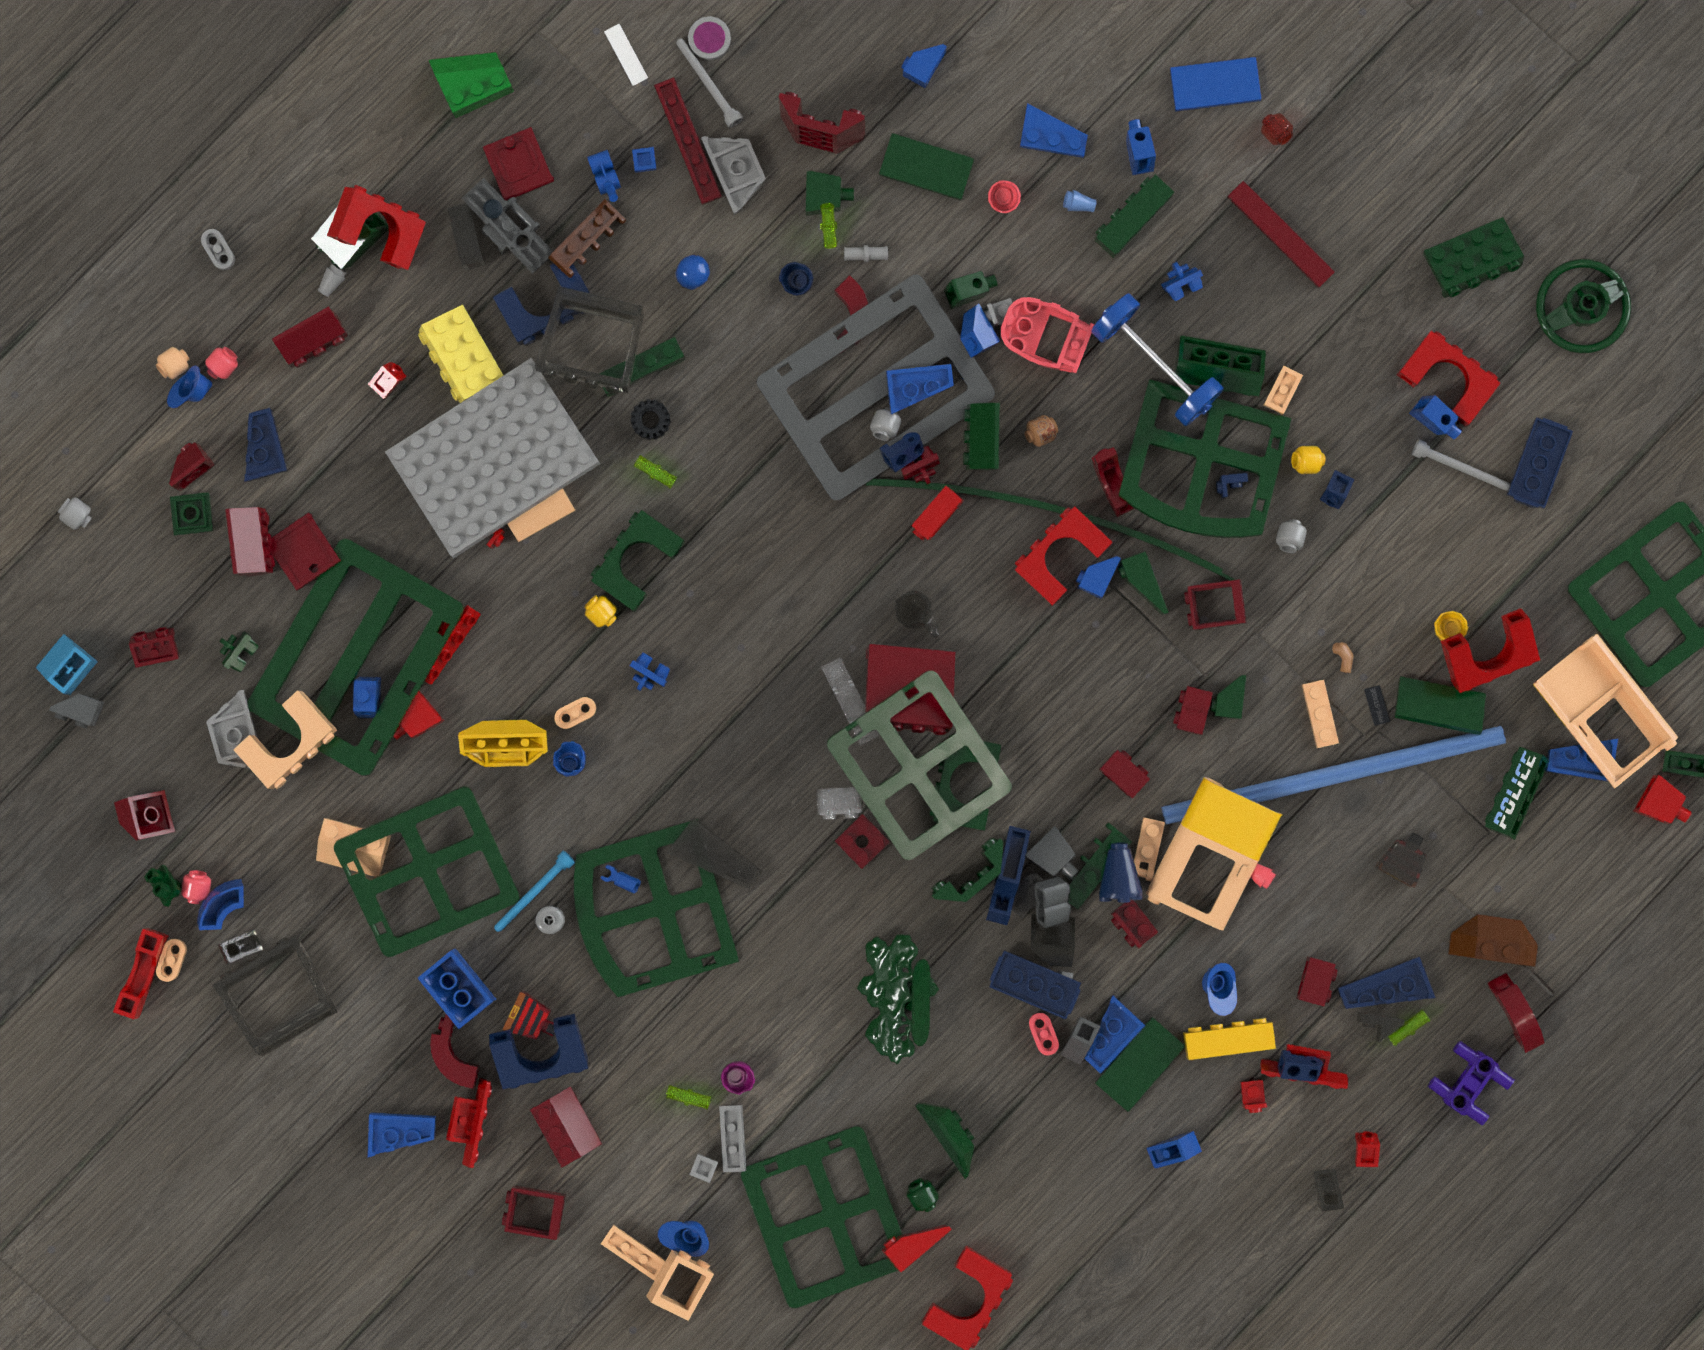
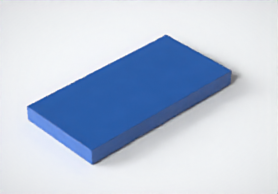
(1215, 84)

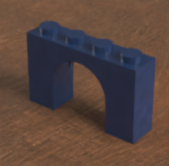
(527, 326)
(517, 1070)

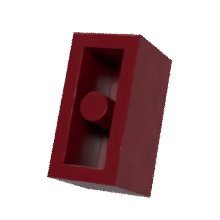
(1124, 773)
(1316, 981)

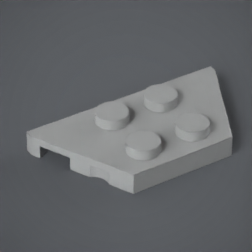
(736, 168)
(230, 728)

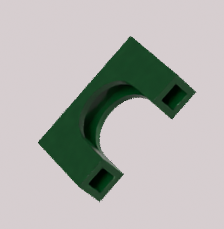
(642, 530)
(947, 767)

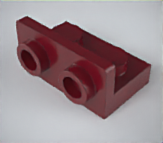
(153, 647)
(1134, 924)

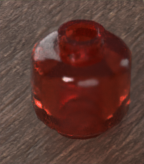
(1277, 129)

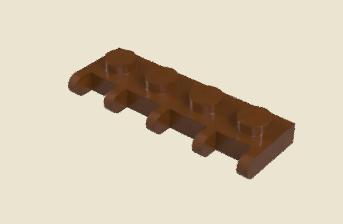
(585, 236)

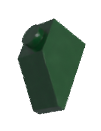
(1229, 701)

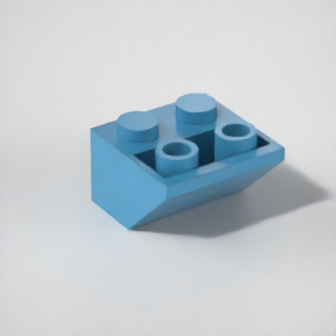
(66, 665)

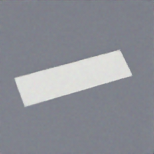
(626, 54)

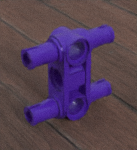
(1471, 1083)

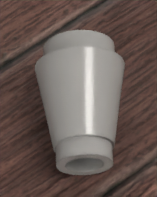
(331, 280)

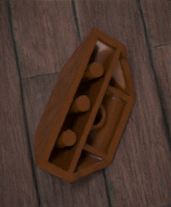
(1494, 940)

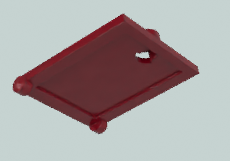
(518, 168)
(301, 547)

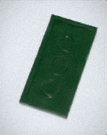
(926, 166)
(1440, 705)
(1140, 1064)

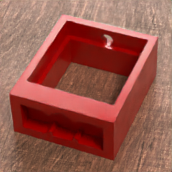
(936, 514)

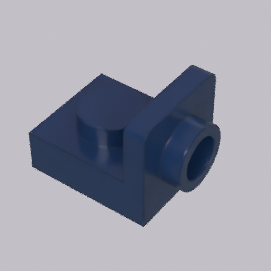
(1233, 480)
(1337, 490)

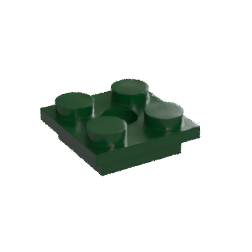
(202, 520)

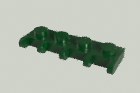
(1093, 870)

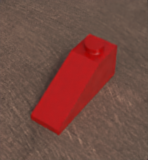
(909, 1247)

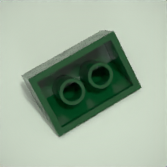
(981, 436)

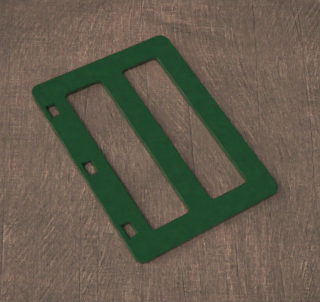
(416, 668)

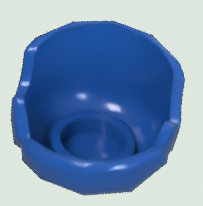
(692, 272)
(569, 759)

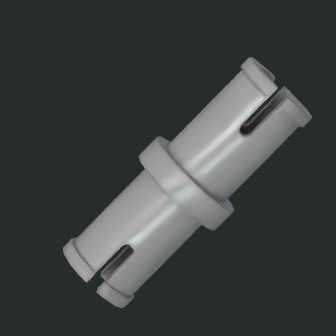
(866, 253)

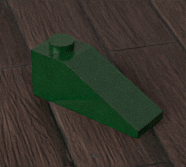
(1141, 578)
(1684, 764)

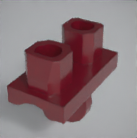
(920, 468)

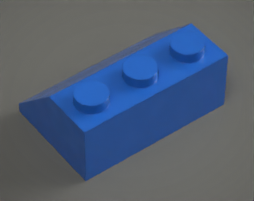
(457, 988)

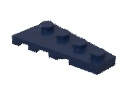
(1392, 985)

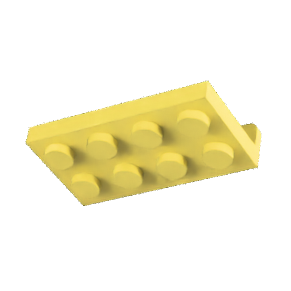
(459, 353)

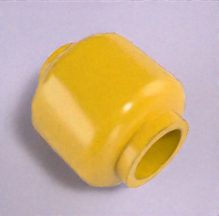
(1308, 459)
(600, 611)

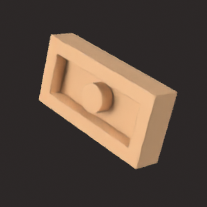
(1283, 390)

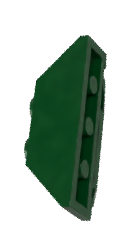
(950, 1134)

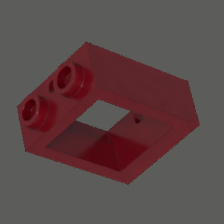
(1190, 598)
(508, 1218)

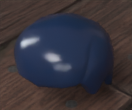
(796, 278)

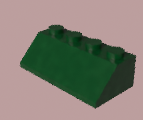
(1233, 366)

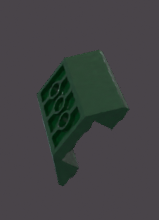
(992, 853)

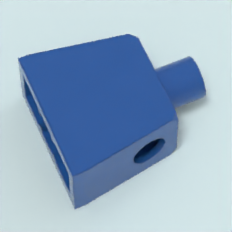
(1140, 148)
(1436, 416)
(366, 696)

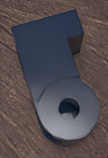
(903, 451)
(1299, 1067)

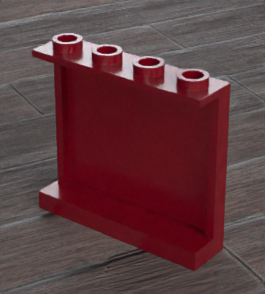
(895, 667)

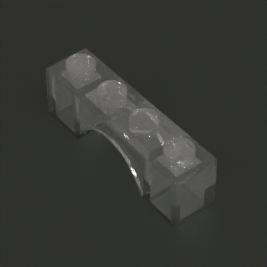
(847, 696)

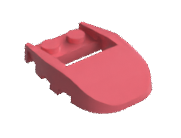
(1025, 325)

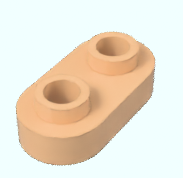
(575, 712)
(169, 958)

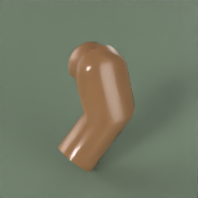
(1346, 656)

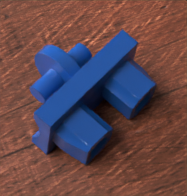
(1190, 277)
(658, 676)

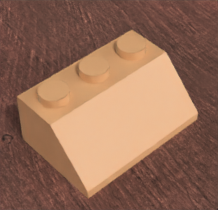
(541, 515)
(370, 856)

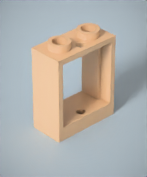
(655, 1293)

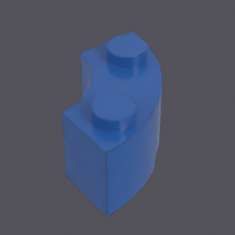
(219, 904)

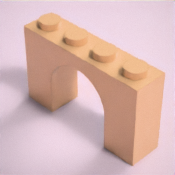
(314, 732)

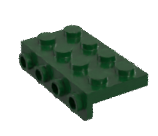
(1474, 257)

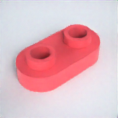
(1043, 1033)

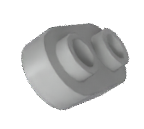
(217, 250)

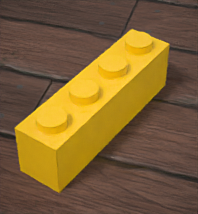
(1229, 1040)

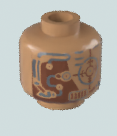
(1041, 430)

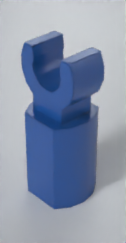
(622, 880)

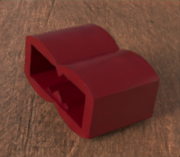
(1193, 710)

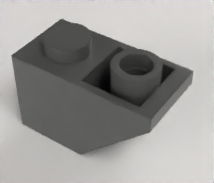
(79, 708)
(1080, 1039)

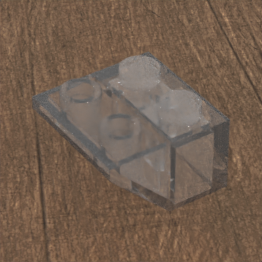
(838, 801)

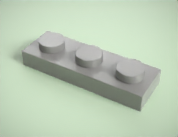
(732, 1138)

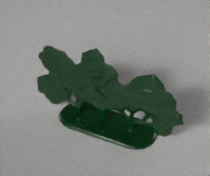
(889, 992)

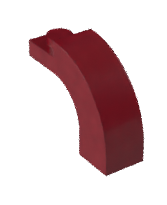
(852, 296)
(1110, 478)
(1518, 1012)
(447, 1062)

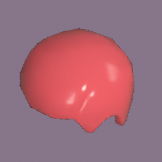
(1004, 196)

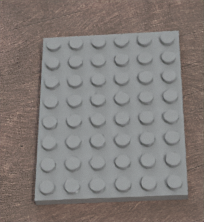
(492, 458)

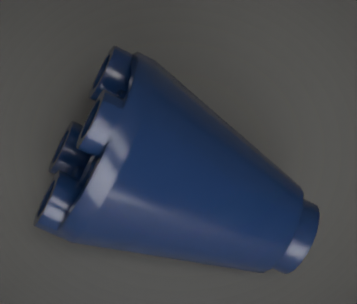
(1120, 876)

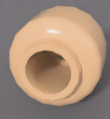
(172, 363)

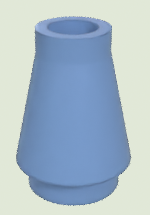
(1078, 202)

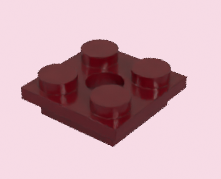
(876, 843)

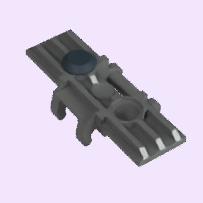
(502, 230)

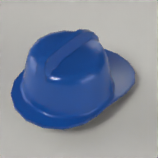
(189, 387)
(1221, 988)
(684, 1236)

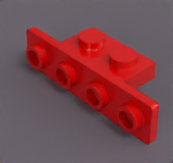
(460, 631)
(1329, 1078)
(467, 1121)

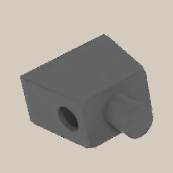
(1053, 855)

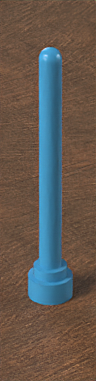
(564, 861)

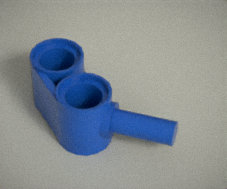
(604, 174)

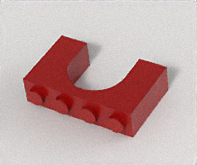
(404, 227)
(1478, 383)
(1072, 525)
(1518, 652)
(965, 1330)

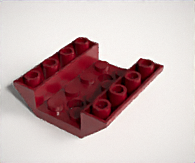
(819, 134)

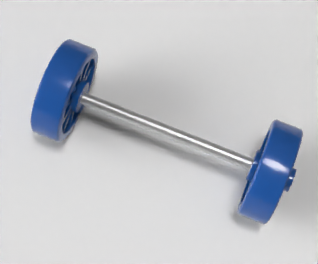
(1115, 318)

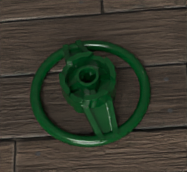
(1575, 313)

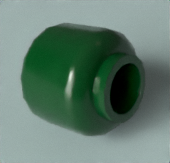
(922, 1195)

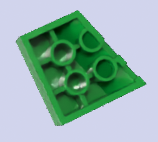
(471, 81)

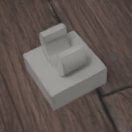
(704, 1168)

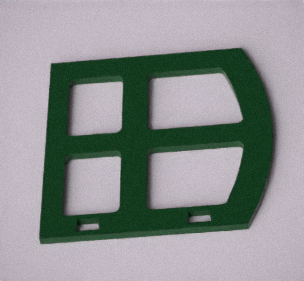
(1206, 452)
(662, 906)

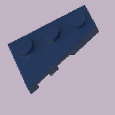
(264, 448)

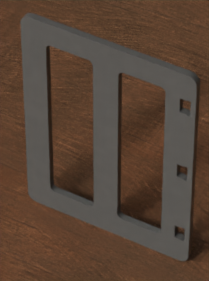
(807, 433)

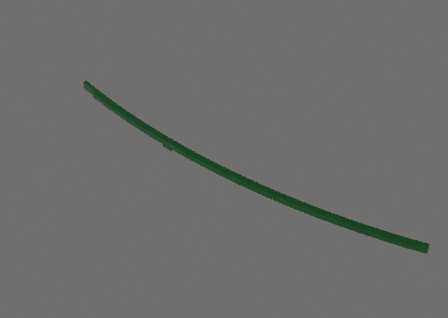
(1053, 508)

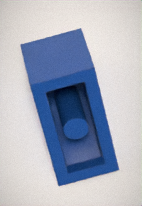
(923, 64)
(977, 332)
(1097, 577)
(1174, 1150)

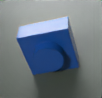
(644, 159)

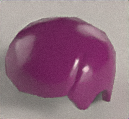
(737, 1077)

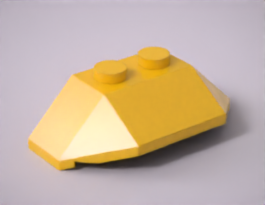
(503, 743)

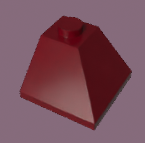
(189, 466)
(145, 815)

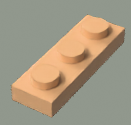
(1320, 714)
(633, 1252)

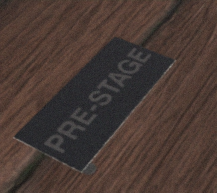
(1377, 705)

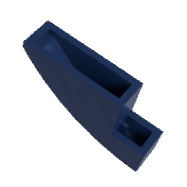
(1009, 878)

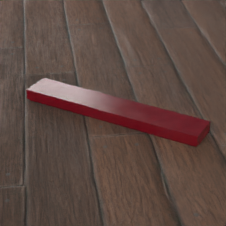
(688, 141)
(1280, 234)

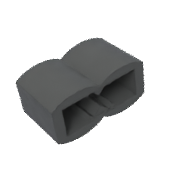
(1052, 902)

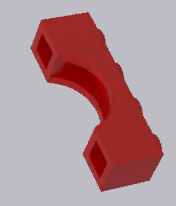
(134, 993)

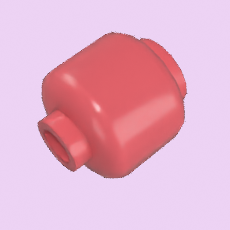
(221, 363)
(196, 886)

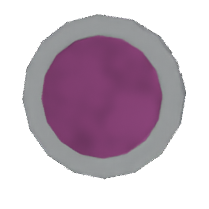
(709, 38)

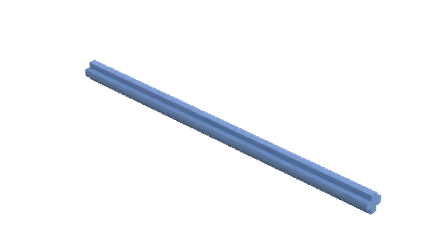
(1356, 769)

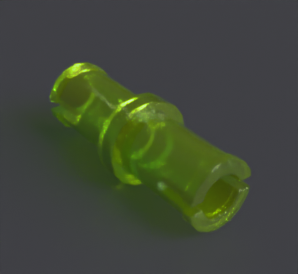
(828, 225)
(655, 471)
(1409, 1027)
(688, 1097)

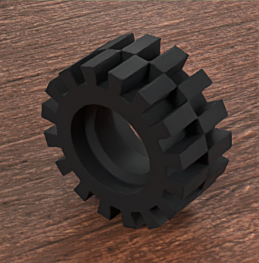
(650, 406)

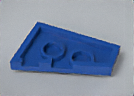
(1051, 135)
(916, 384)
(1576, 762)
(1116, 1032)
(398, 1130)

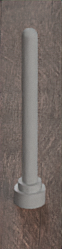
(731, 116)
(1421, 449)

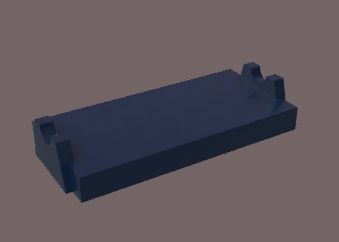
(1539, 463)
(1035, 984)

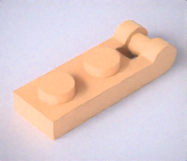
(1148, 847)

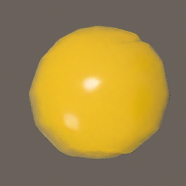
(1450, 624)

